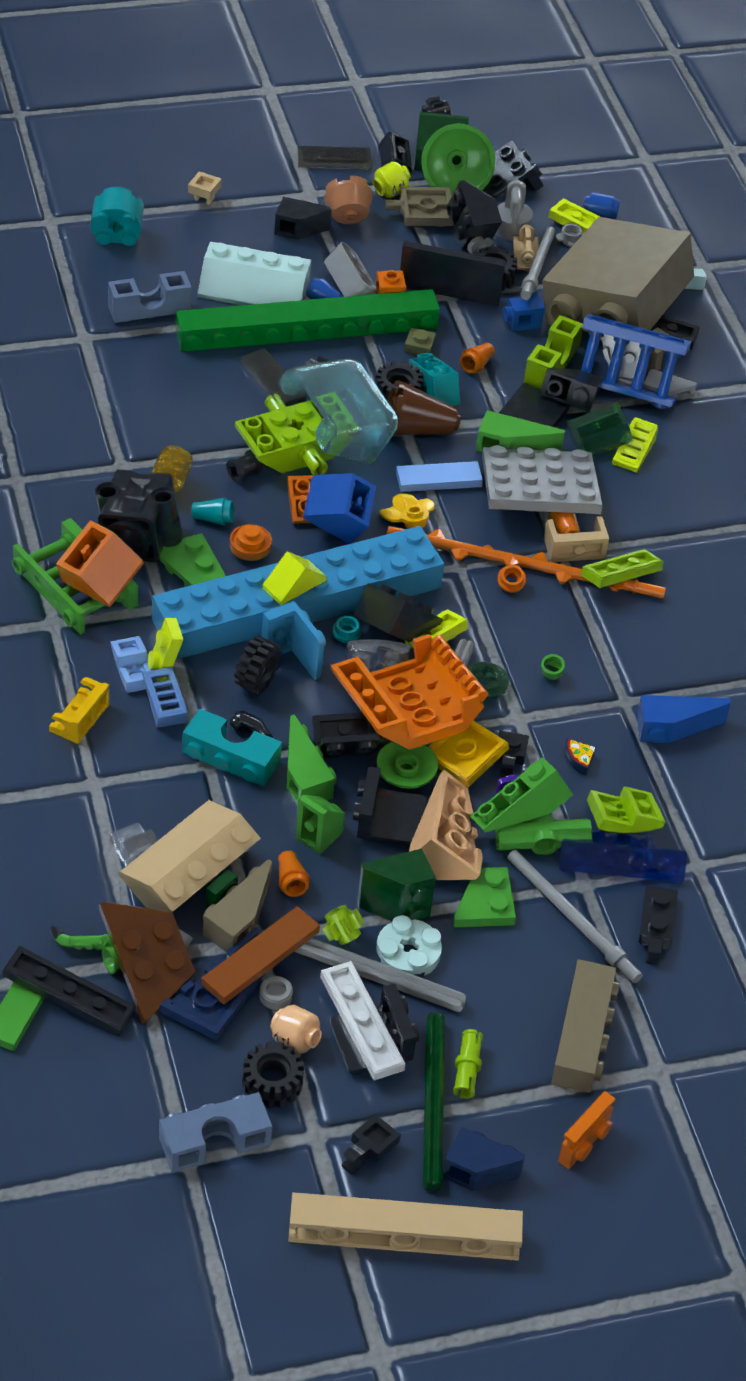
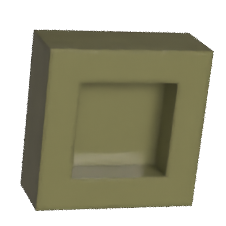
(419, 341)

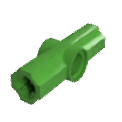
(542, 834)

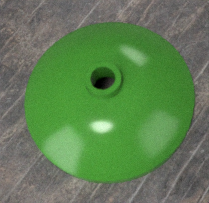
(471, 145)

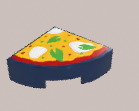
(579, 755)

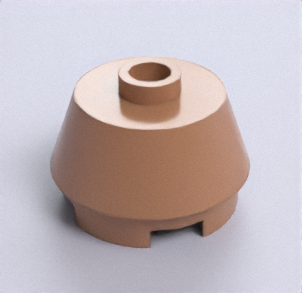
(349, 199)

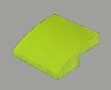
(627, 813)

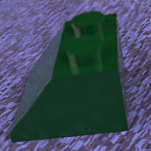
(428, 125)
(397, 886)

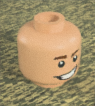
(296, 1028)

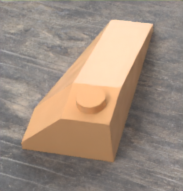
(447, 832)

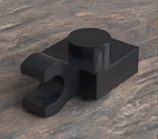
(516, 752)
(371, 1139)

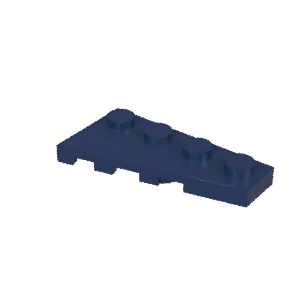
(200, 1008)

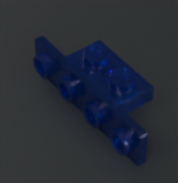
(623, 856)

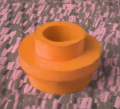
(511, 571)

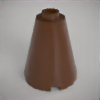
(421, 413)

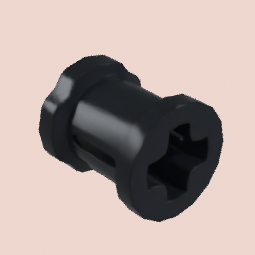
(243, 466)

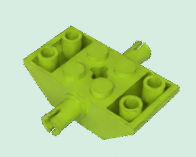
(286, 436)

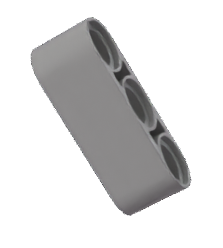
(349, 272)

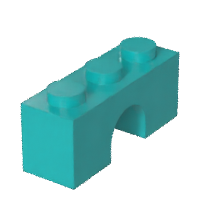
(252, 759)

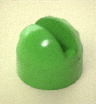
(555, 664)

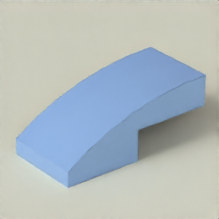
(131, 662)

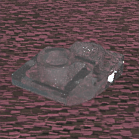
(378, 652)

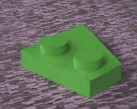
(487, 901)

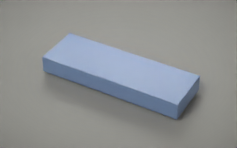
(439, 476)

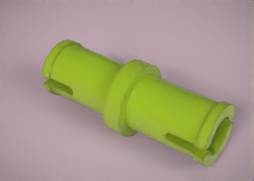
(468, 1063)

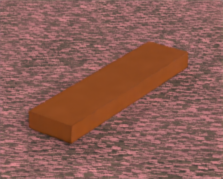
(260, 955)

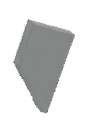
(677, 384)

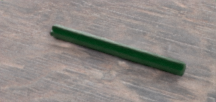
(434, 1102)

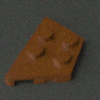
(148, 954)

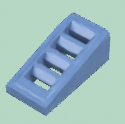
(166, 717)

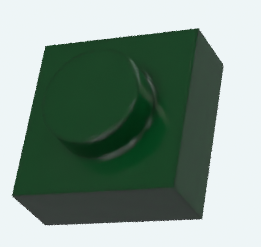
(219, 887)

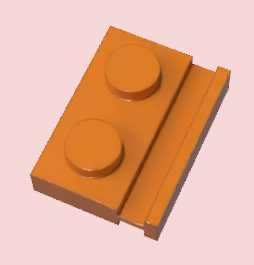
(583, 1133)

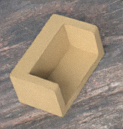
(576, 545)

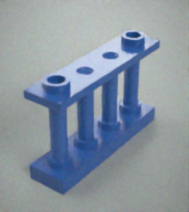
(648, 341)

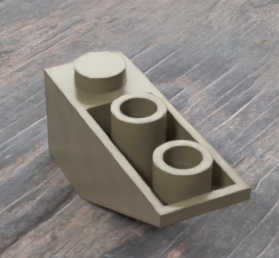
(239, 909)

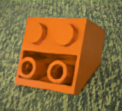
(98, 564)

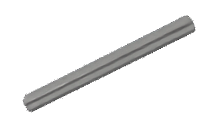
(385, 974)

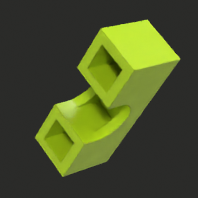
(560, 348)

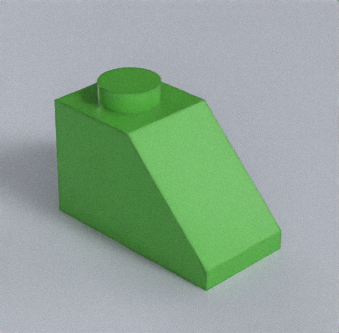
(318, 822)

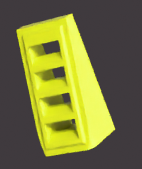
(643, 437)

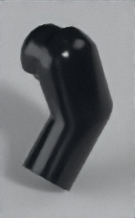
(252, 722)

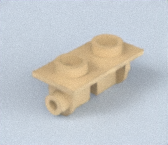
(525, 247)

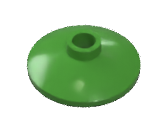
(407, 767)

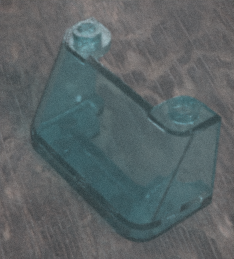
(354, 411)

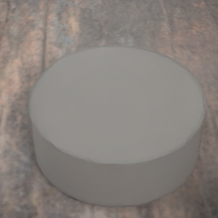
(276, 992)

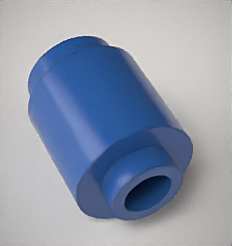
(602, 205)

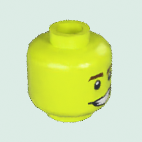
(390, 179)

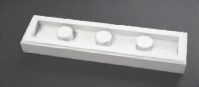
(362, 1020)

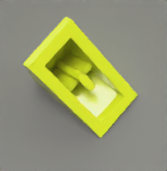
(292, 578)

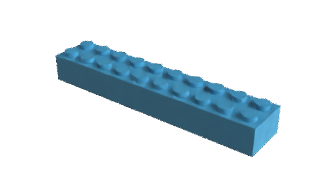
(234, 605)

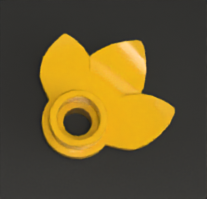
(408, 510)

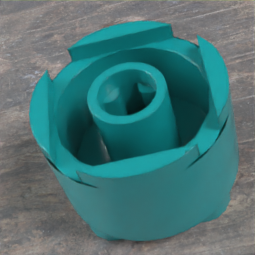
(117, 216)

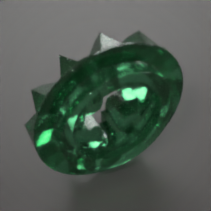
(495, 676)

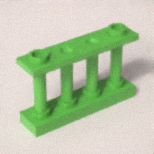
(60, 597)

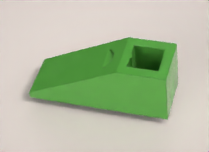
(516, 433)
(306, 768)
(528, 797)

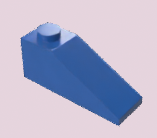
(676, 717)

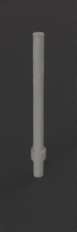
(531, 282)
(613, 954)

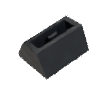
(473, 214)
(395, 614)

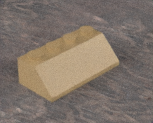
(188, 856)

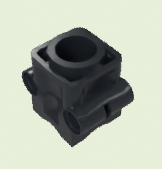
(140, 511)

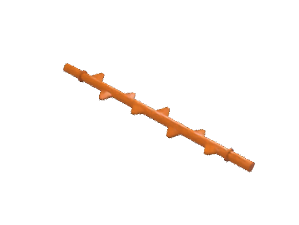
(538, 562)

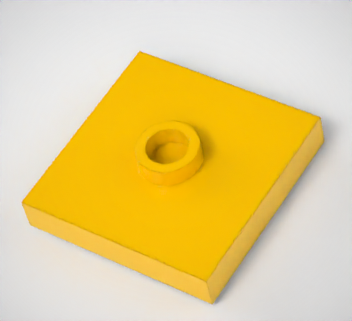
(469, 753)

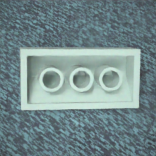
(252, 276)

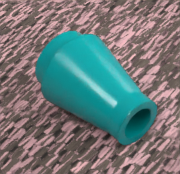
(216, 511)

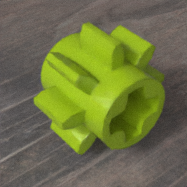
(343, 924)

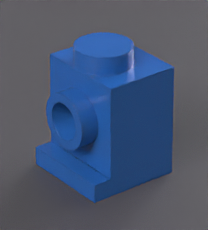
(524, 313)

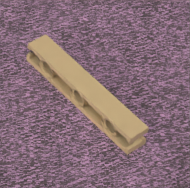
(405, 1226)

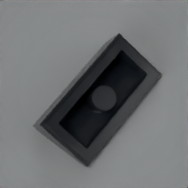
(395, 149)

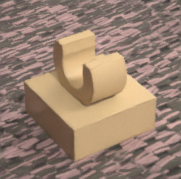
(204, 186)

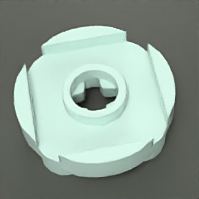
(412, 932)

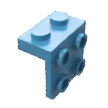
(294, 632)

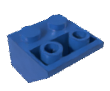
(340, 504)

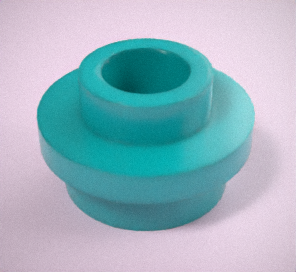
(347, 629)

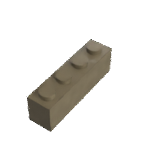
(584, 1026)

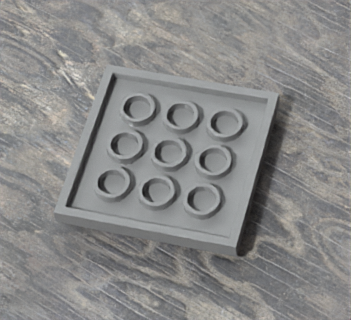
(541, 480)

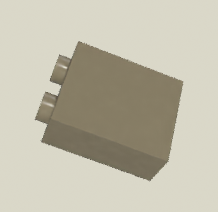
(620, 274)

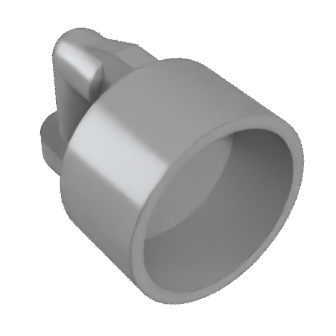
(514, 211)

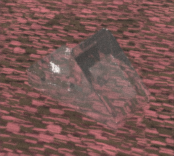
(131, 842)

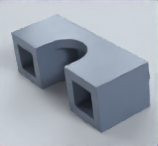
(168, 297)
(239, 1119)

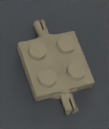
(423, 206)

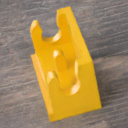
(81, 711)

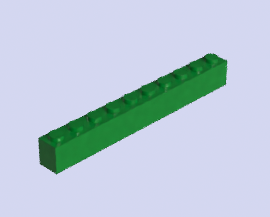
(306, 320)

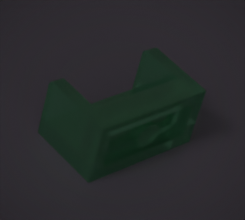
(600, 430)

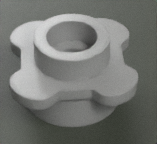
(569, 234)
(478, 243)

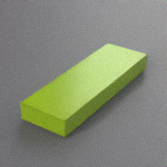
(622, 568)

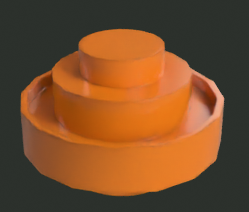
(250, 542)

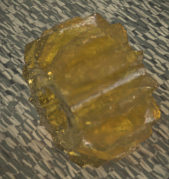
(174, 461)

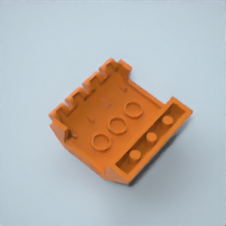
(416, 698)

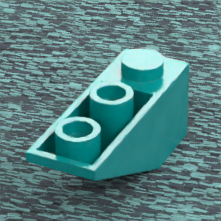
(439, 378)

